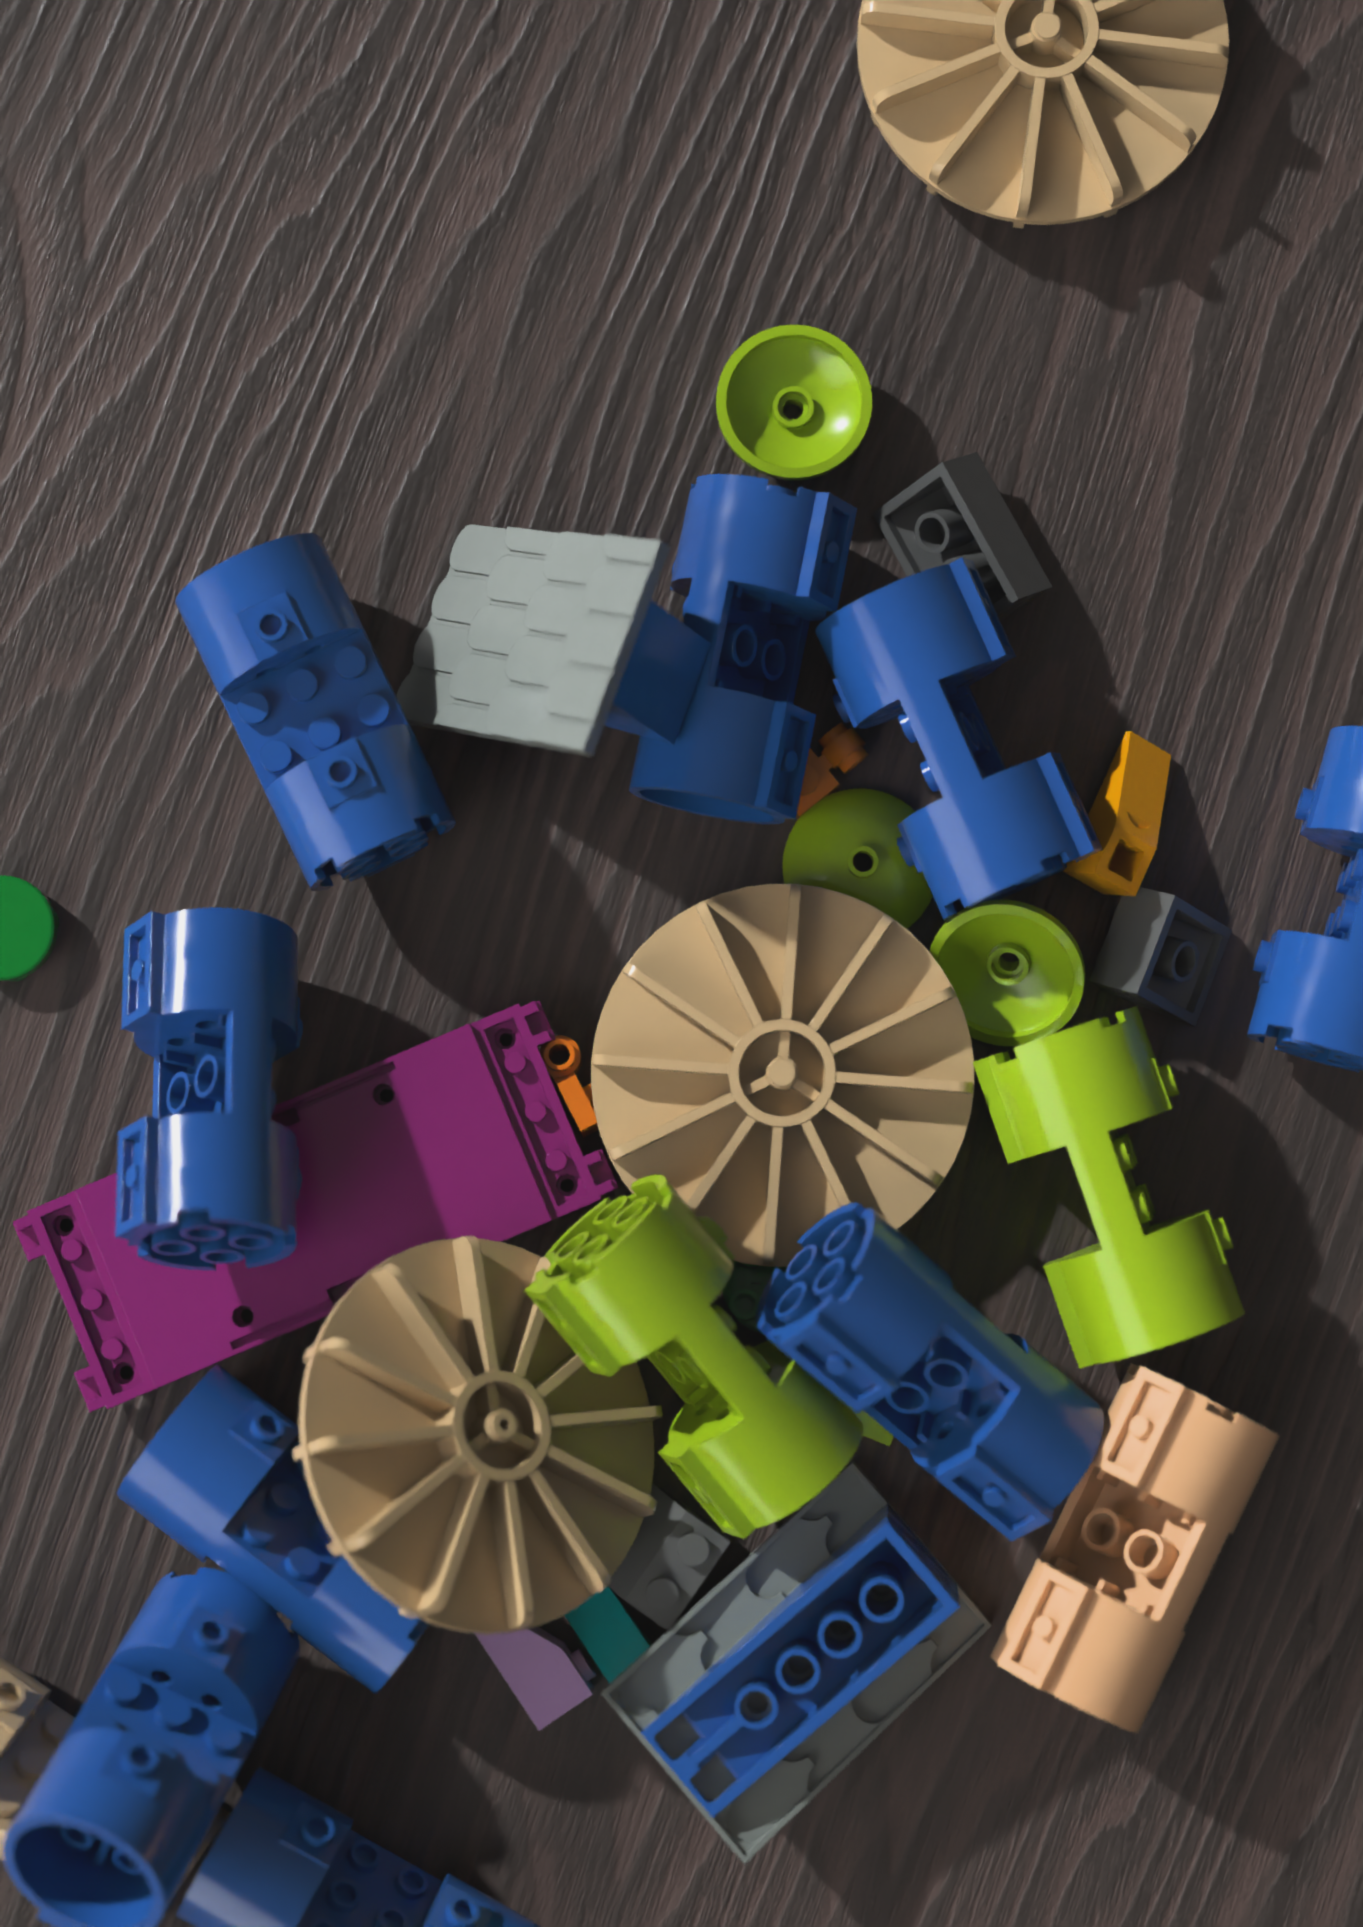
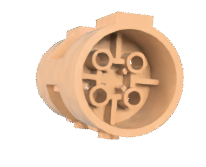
(1134, 1549)

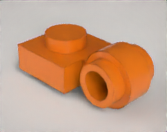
(841, 749)
(576, 1097)

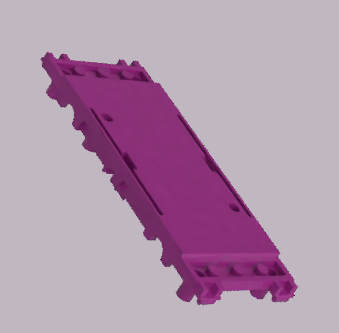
(456, 1153)

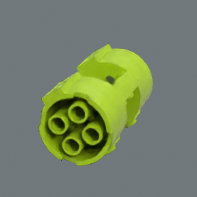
(1141, 1280)
(753, 1422)

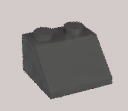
(1161, 954)
(668, 1559)

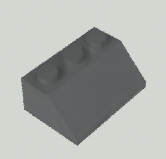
(958, 515)

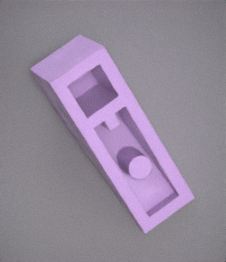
(540, 1672)

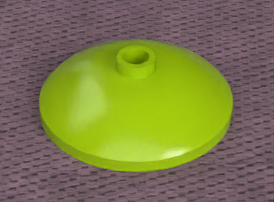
(801, 369)
(853, 823)
(1007, 999)

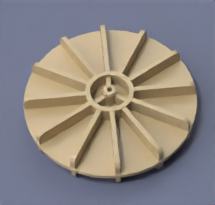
(1042, 101)
(783, 1065)
(469, 1442)

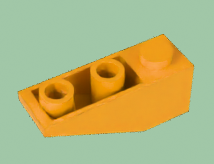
(1126, 818)

